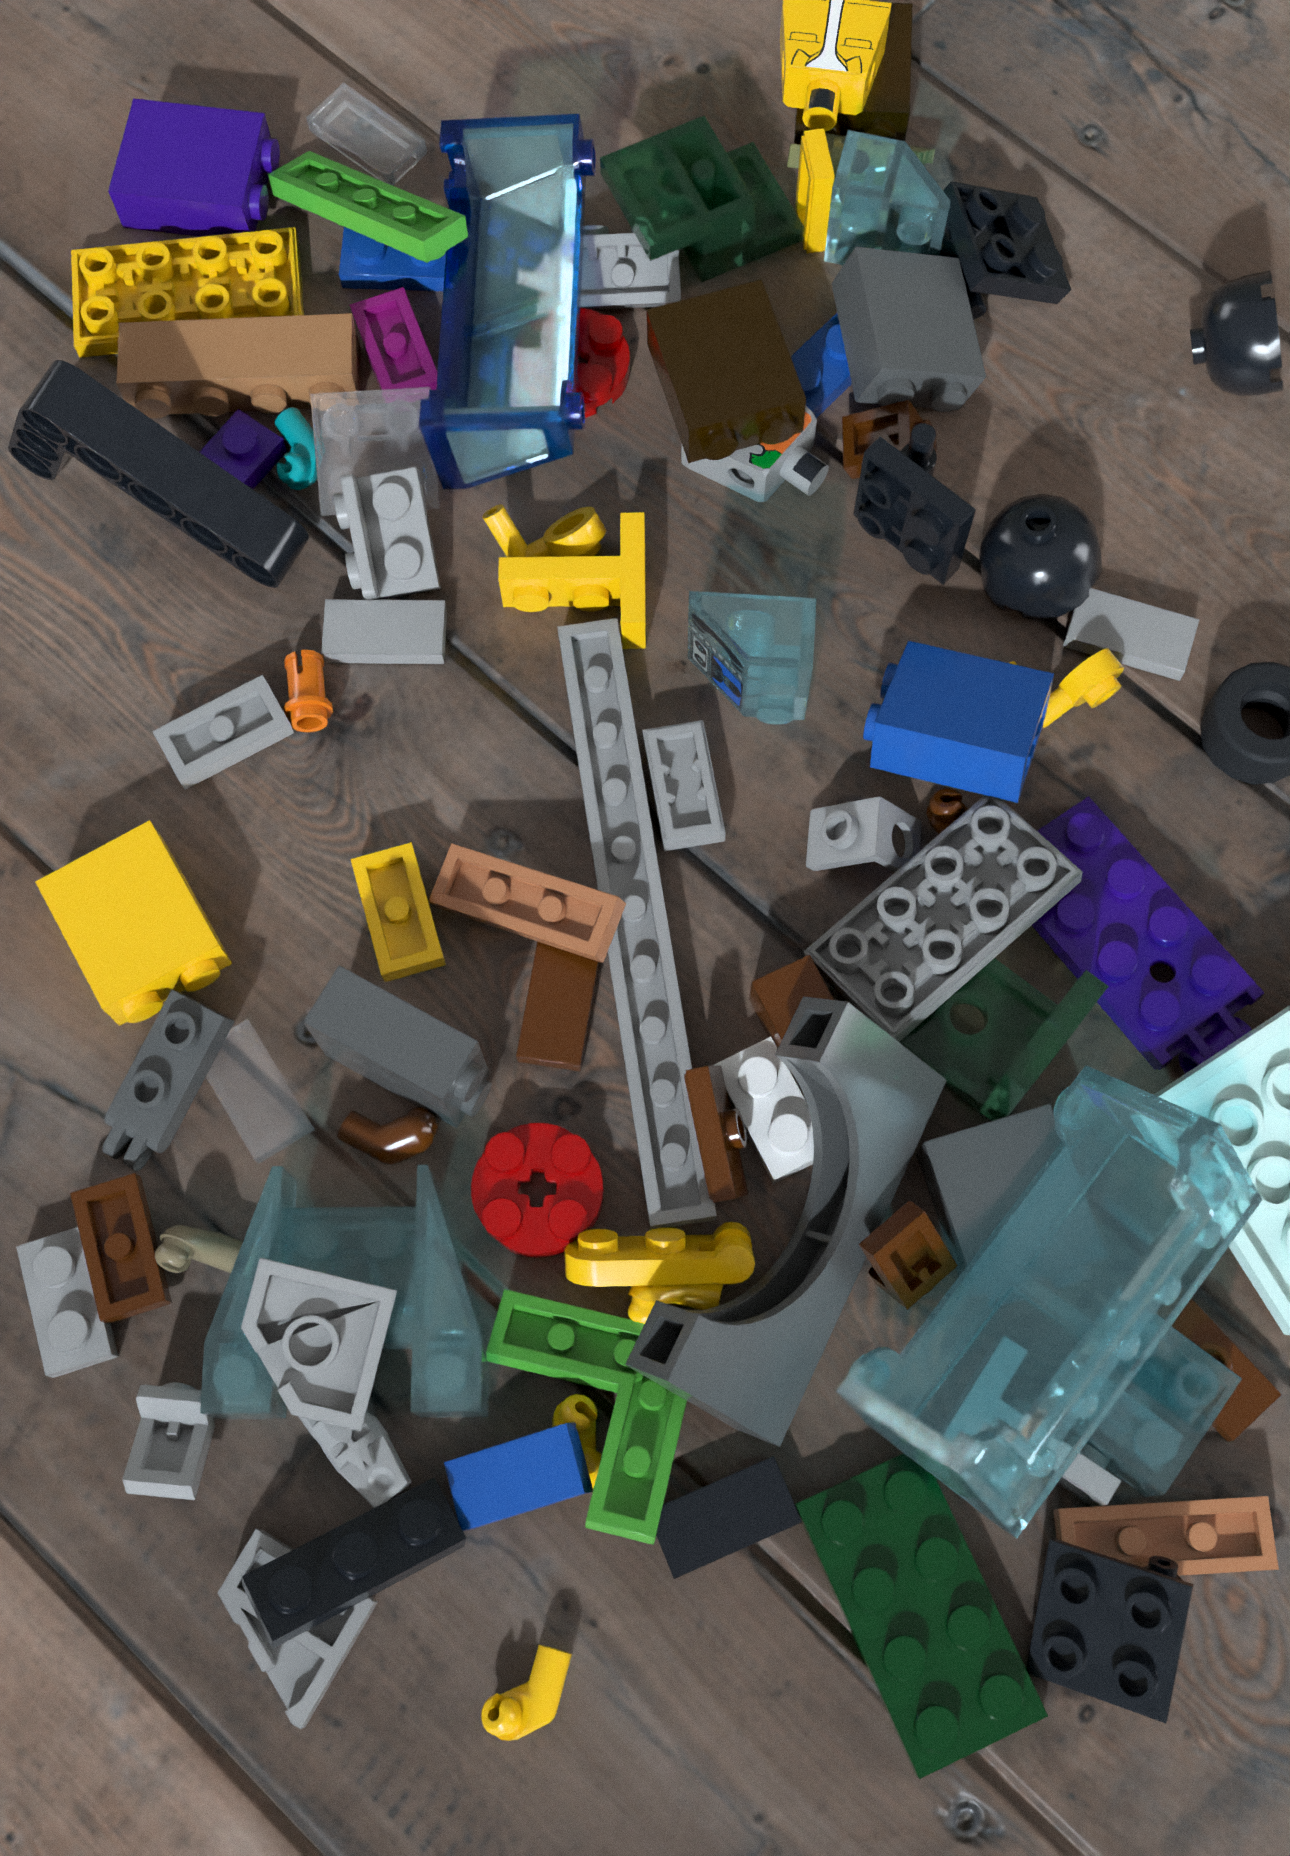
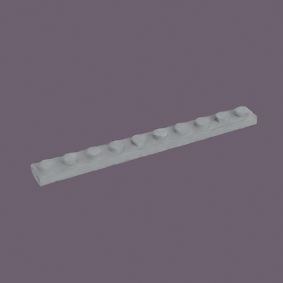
(641, 948)

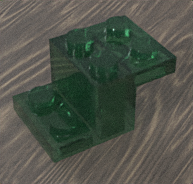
(698, 198)

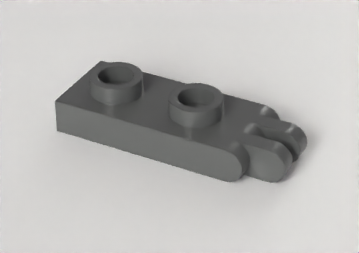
(164, 1079)

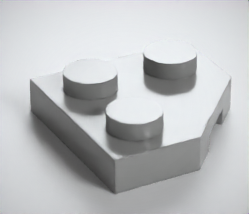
(318, 1338)

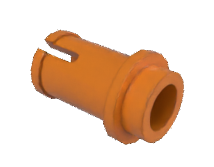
(307, 703)

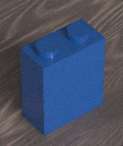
(958, 720)

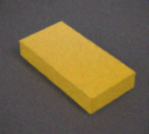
(814, 189)

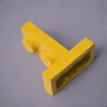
(585, 581)

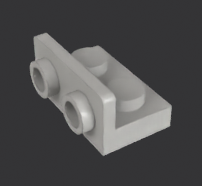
(622, 276)
(388, 534)

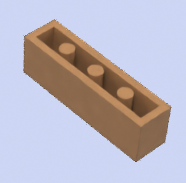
(236, 363)

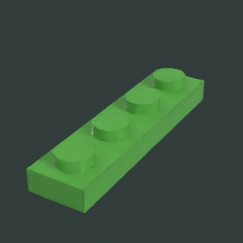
(369, 206)

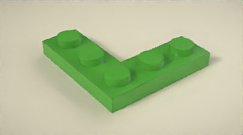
(646, 1417)

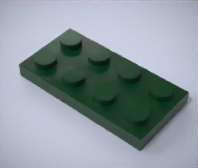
(920, 1613)

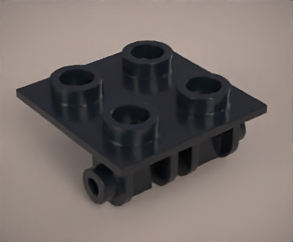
(1110, 1628)

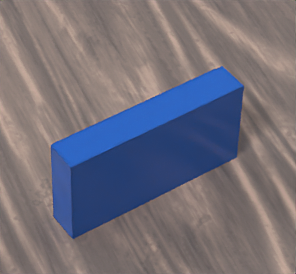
(518, 1476)

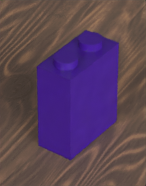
(193, 169)

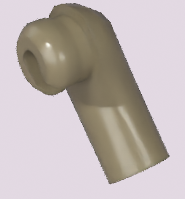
(204, 1246)

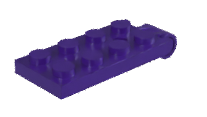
(1123, 924)

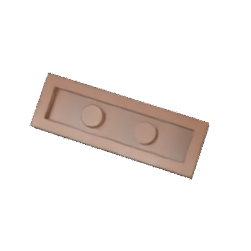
(527, 902)
(1195, 1534)

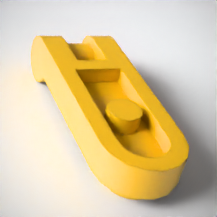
(660, 1257)

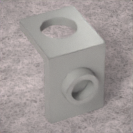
(860, 834)

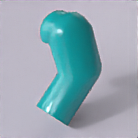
(300, 465)

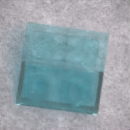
(883, 200)
(1163, 1414)

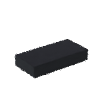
(725, 1517)

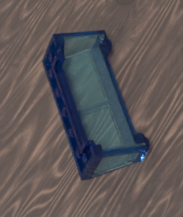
(510, 298)

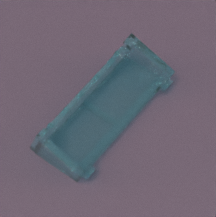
(1060, 1299)

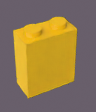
(134, 924)

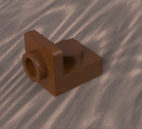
(862, 429)
(907, 1255)

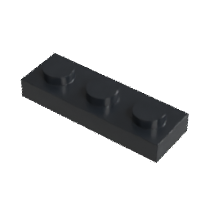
(353, 1562)

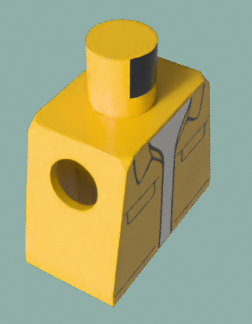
(830, 56)

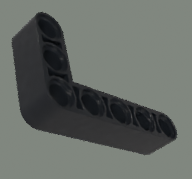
(86, 420)

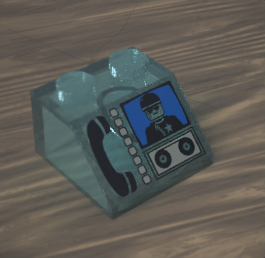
(755, 651)

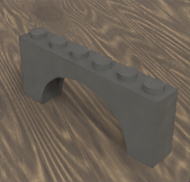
(760, 1350)

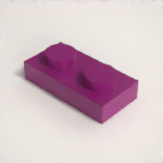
(394, 341)

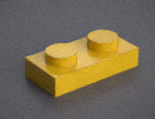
(398, 912)

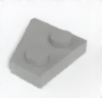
(305, 1663)

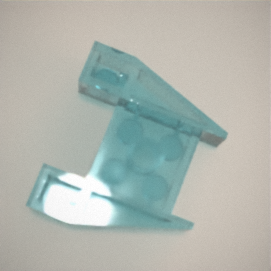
(375, 1245)

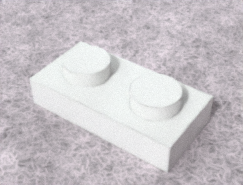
(771, 1109)

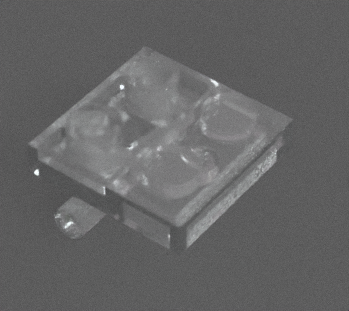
(370, 436)

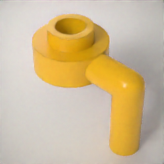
(571, 535)
(1089, 682)

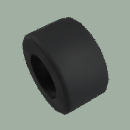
(1228, 739)

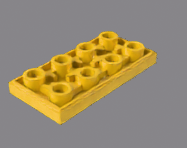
(183, 281)

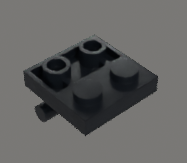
(1002, 246)
(911, 507)

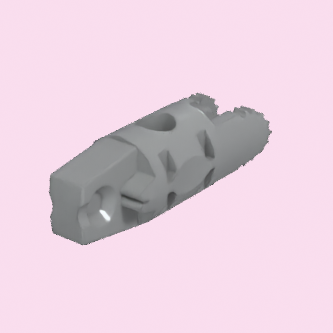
(363, 1457)

